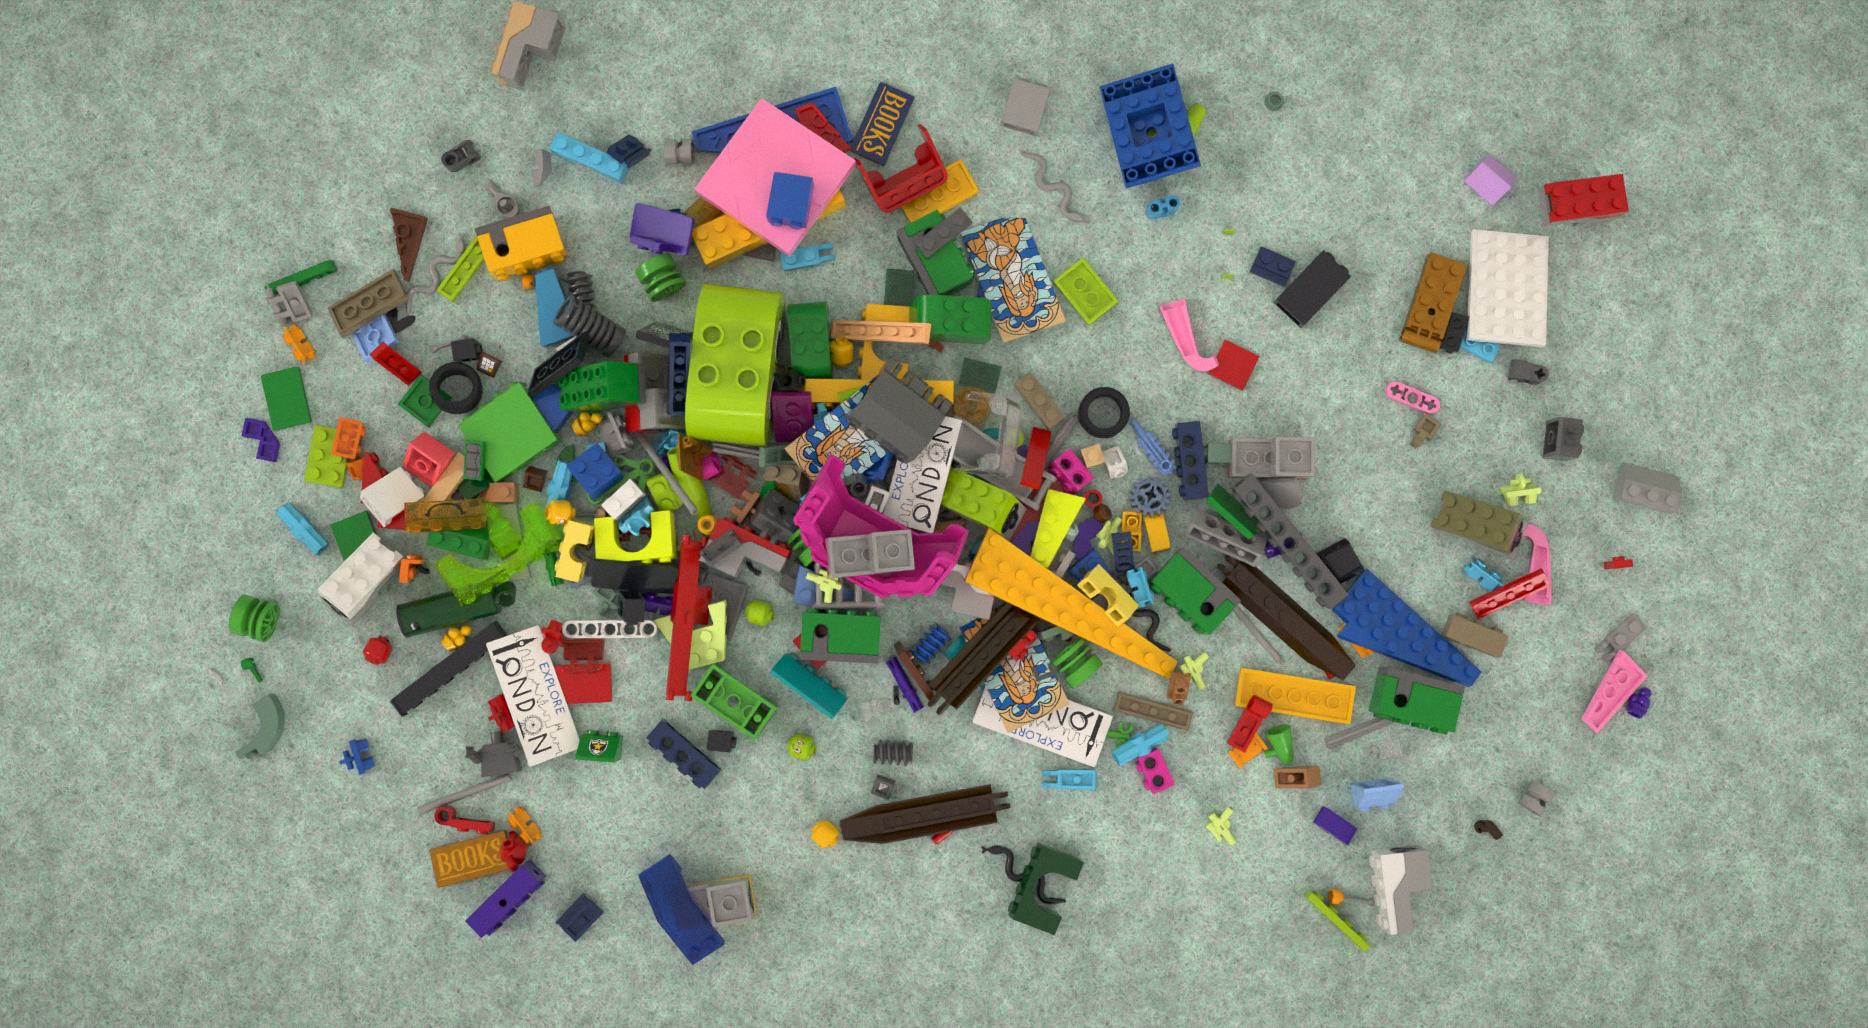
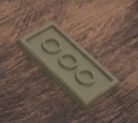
(368, 303)

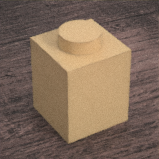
(1092, 456)

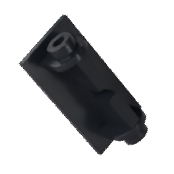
(1454, 333)

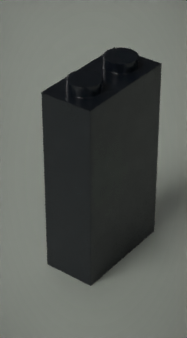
(1312, 288)

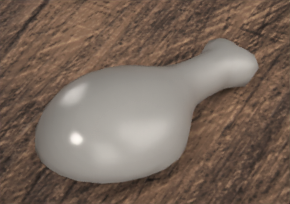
(504, 203)

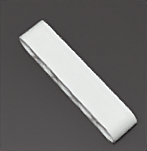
(601, 629)

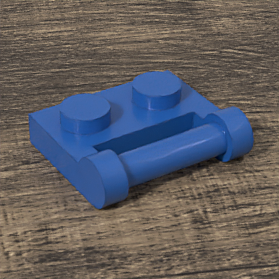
(1088, 561)

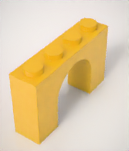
(885, 313)

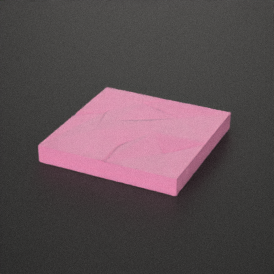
(744, 172)

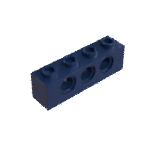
(678, 372)
(1193, 431)
(709, 768)

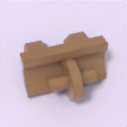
(743, 514)
(1178, 687)

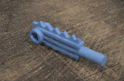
(1152, 447)

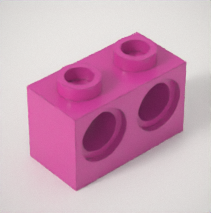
(1074, 468)
(1159, 768)

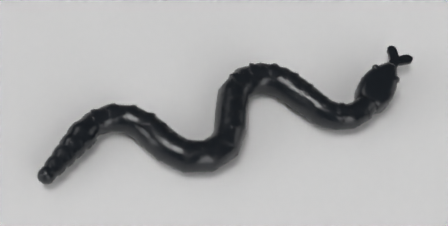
(1143, 613)
(1018, 877)

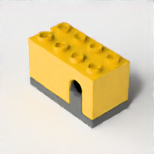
(528, 237)

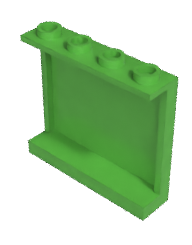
(512, 431)

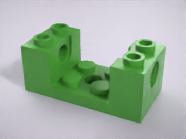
(753, 709)

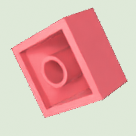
(427, 458)

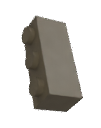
(1039, 401)
(1475, 635)

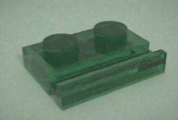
(898, 287)
(980, 375)

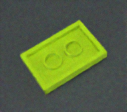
(1085, 291)
(321, 465)

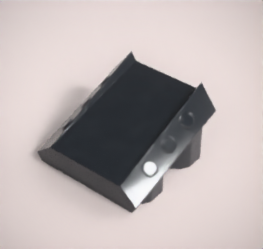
(1341, 561)

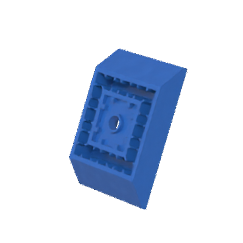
(1147, 104)

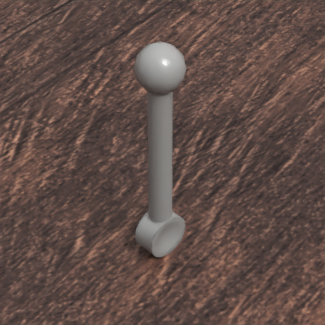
(433, 348)

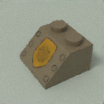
(789, 481)

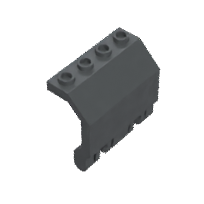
(899, 413)

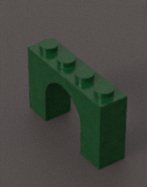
(1042, 861)

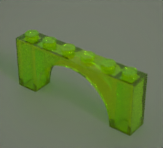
(470, 582)

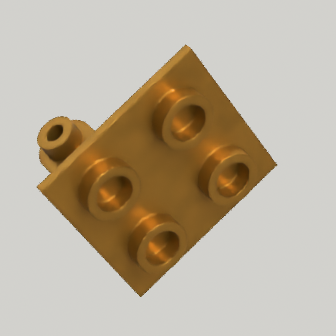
(690, 455)

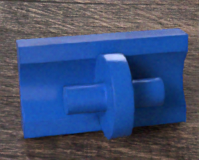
(356, 747)

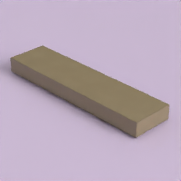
(1153, 711)

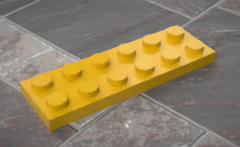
(1297, 695)

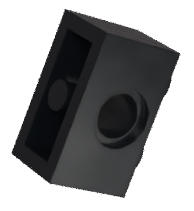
(631, 607)

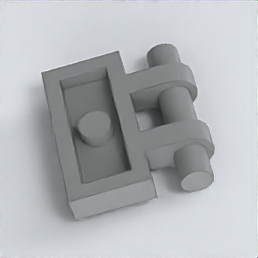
(293, 300)

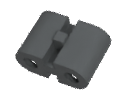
(789, 580)

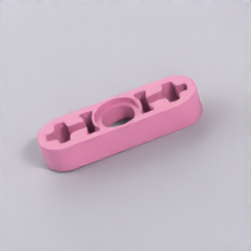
(1427, 398)

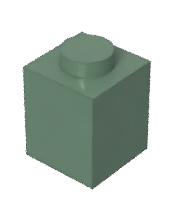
(1217, 453)

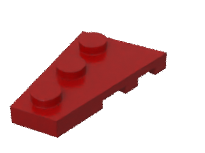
(816, 122)

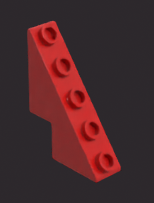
(373, 472)

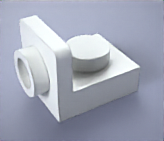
(1115, 462)

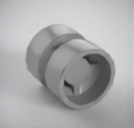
(678, 151)
(1536, 798)

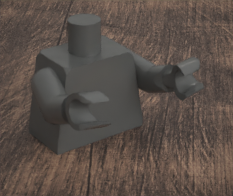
(496, 757)

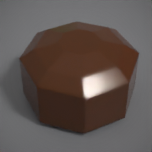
(1102, 513)

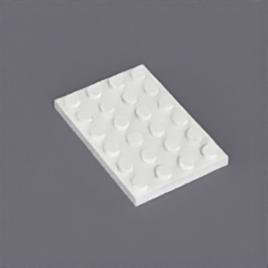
(1508, 288)

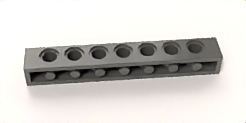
(1335, 592)

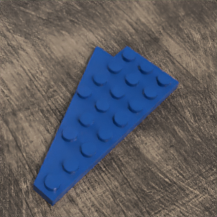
(717, 136)
(1390, 627)

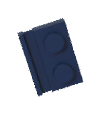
(628, 151)
(1272, 266)
(579, 917)

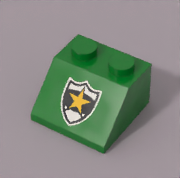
(600, 747)

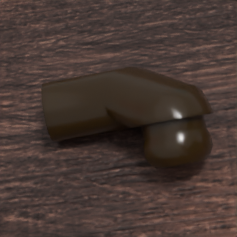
(1488, 826)

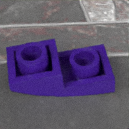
(1335, 825)

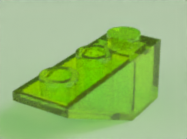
(501, 535)

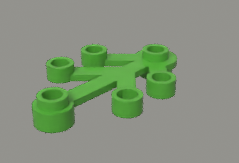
(639, 471)

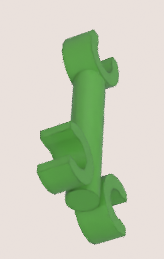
(1122, 736)

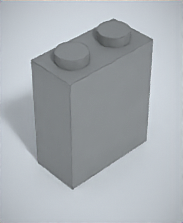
(1025, 106)

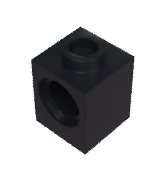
(466, 349)
(789, 381)
(721, 741)

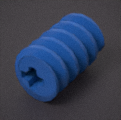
(931, 644)

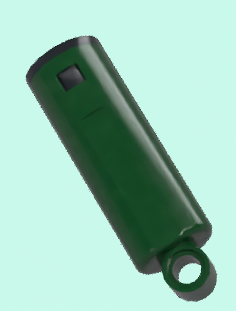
(445, 611)

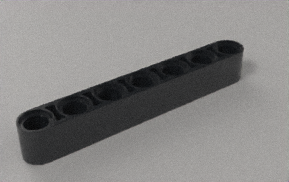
(447, 669)

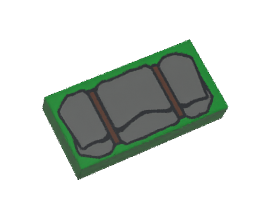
(474, 460)

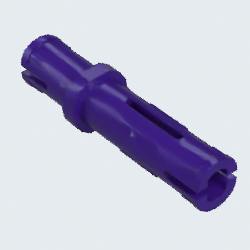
(905, 685)

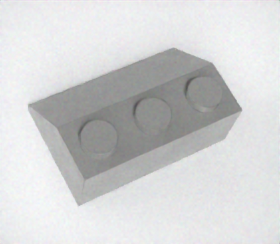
(1648, 489)

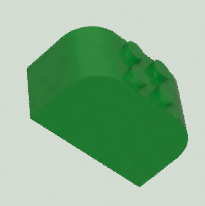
(953, 317)
(810, 339)

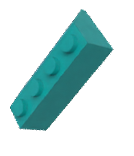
(808, 685)

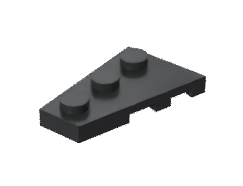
(734, 594)

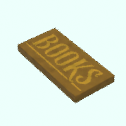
(468, 859)

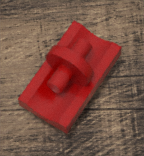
(552, 637)
(501, 713)

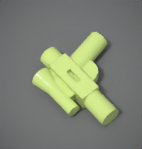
(1105, 534)
(826, 585)
(1195, 668)
(1220, 826)

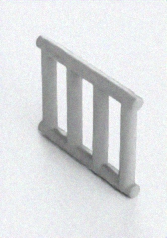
(839, 603)

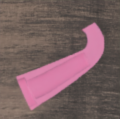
(1181, 331)
(1539, 559)

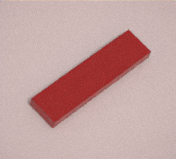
(1035, 458)
(1509, 593)

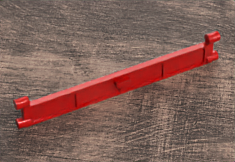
(684, 618)

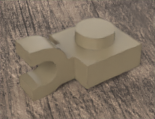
(1426, 429)

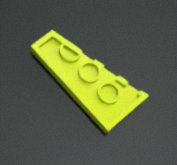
(1056, 519)

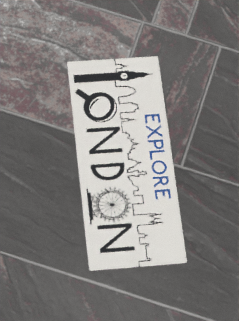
(920, 484)
(533, 695)
(1070, 731)

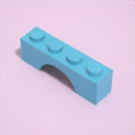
(588, 156)

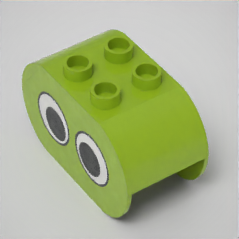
(734, 364)

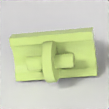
(1520, 487)

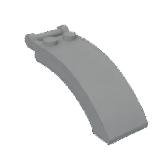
(973, 442)

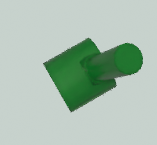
(247, 664)

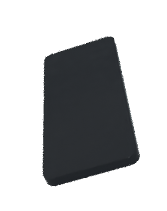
(634, 576)

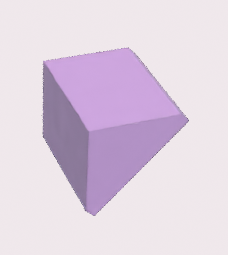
(1490, 179)

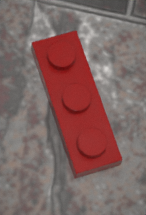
(395, 363)

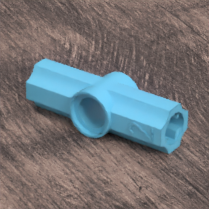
(560, 486)
(302, 528)
(1140, 744)

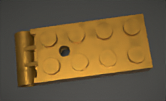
(1434, 292)

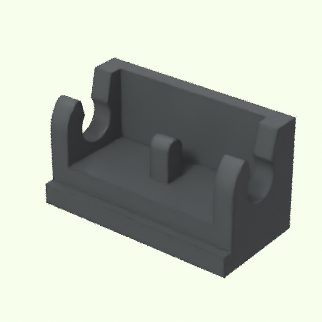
(721, 548)

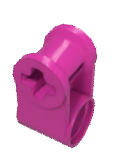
(711, 465)

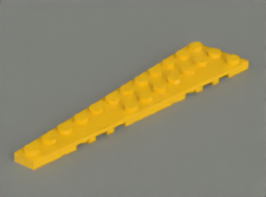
(1025, 583)

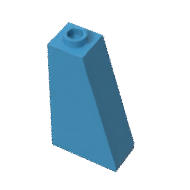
(549, 300)

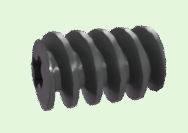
(580, 287)
(893, 752)

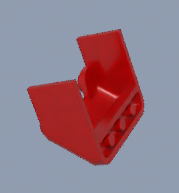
(909, 183)

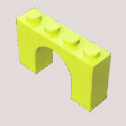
(660, 547)

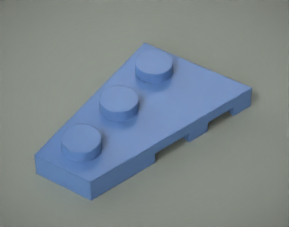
(806, 590)

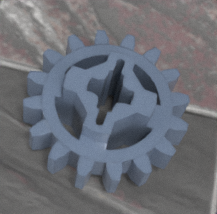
(1157, 499)

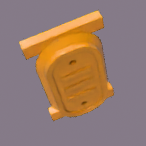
(1250, 753)

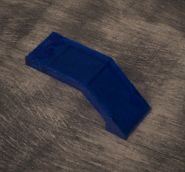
(677, 910)

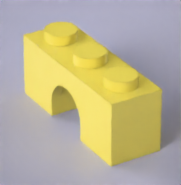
(568, 565)
(1120, 603)

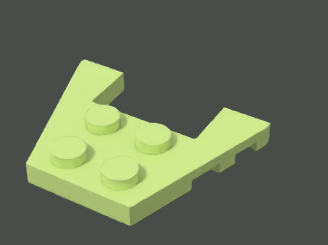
(708, 641)

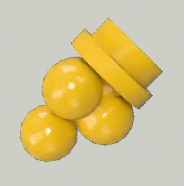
(586, 423)
(707, 524)
(456, 638)

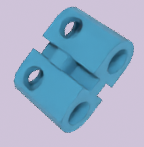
(1162, 207)

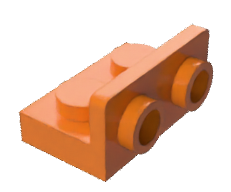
(347, 438)
(407, 568)

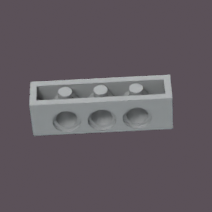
(1225, 537)

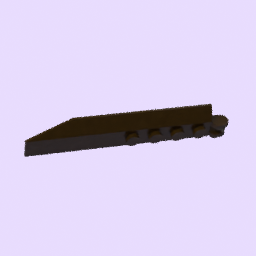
(1286, 618)
(981, 656)
(924, 816)

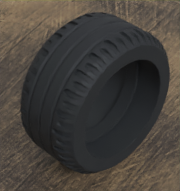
(446, 371)
(1111, 393)

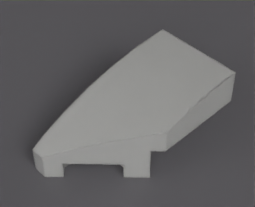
(544, 167)

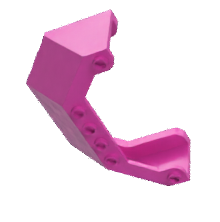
(832, 512)

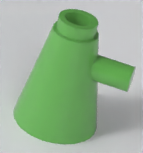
(1281, 741)

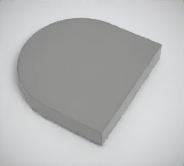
(1284, 491)

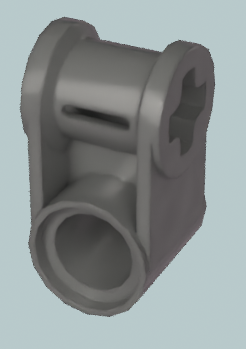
(461, 155)
(1524, 372)
(853, 491)

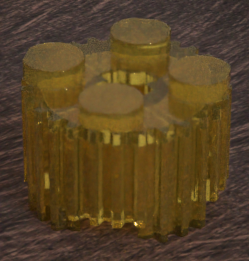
(972, 416)

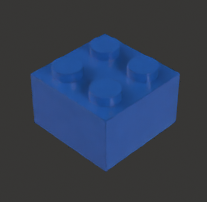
(595, 471)

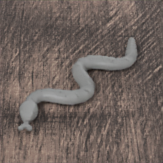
(1073, 216)
(460, 248)

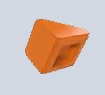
(356, 468)

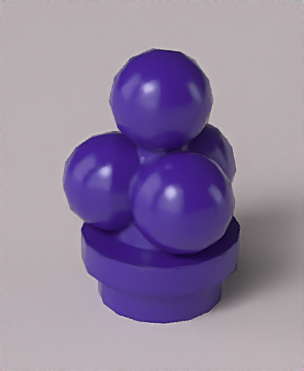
(1639, 703)

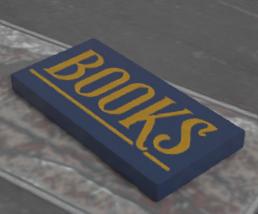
(882, 123)

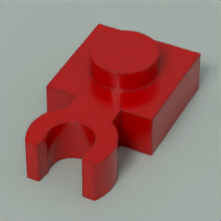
(1618, 562)
(1020, 650)

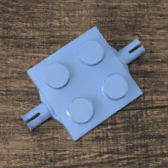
(373, 334)

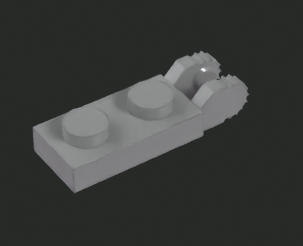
(1621, 636)

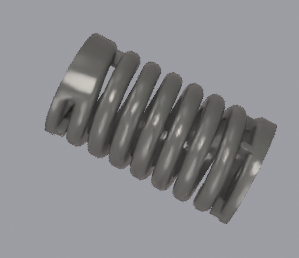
(578, 324)

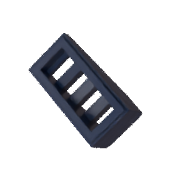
(1124, 563)

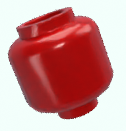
(377, 650)

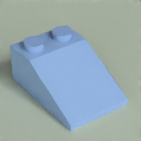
(1375, 793)

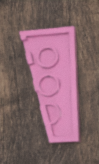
(1616, 687)

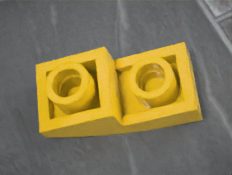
(1132, 523)
(1157, 533)

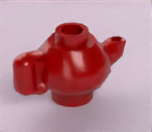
(513, 851)

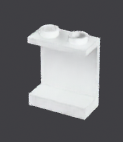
(388, 495)

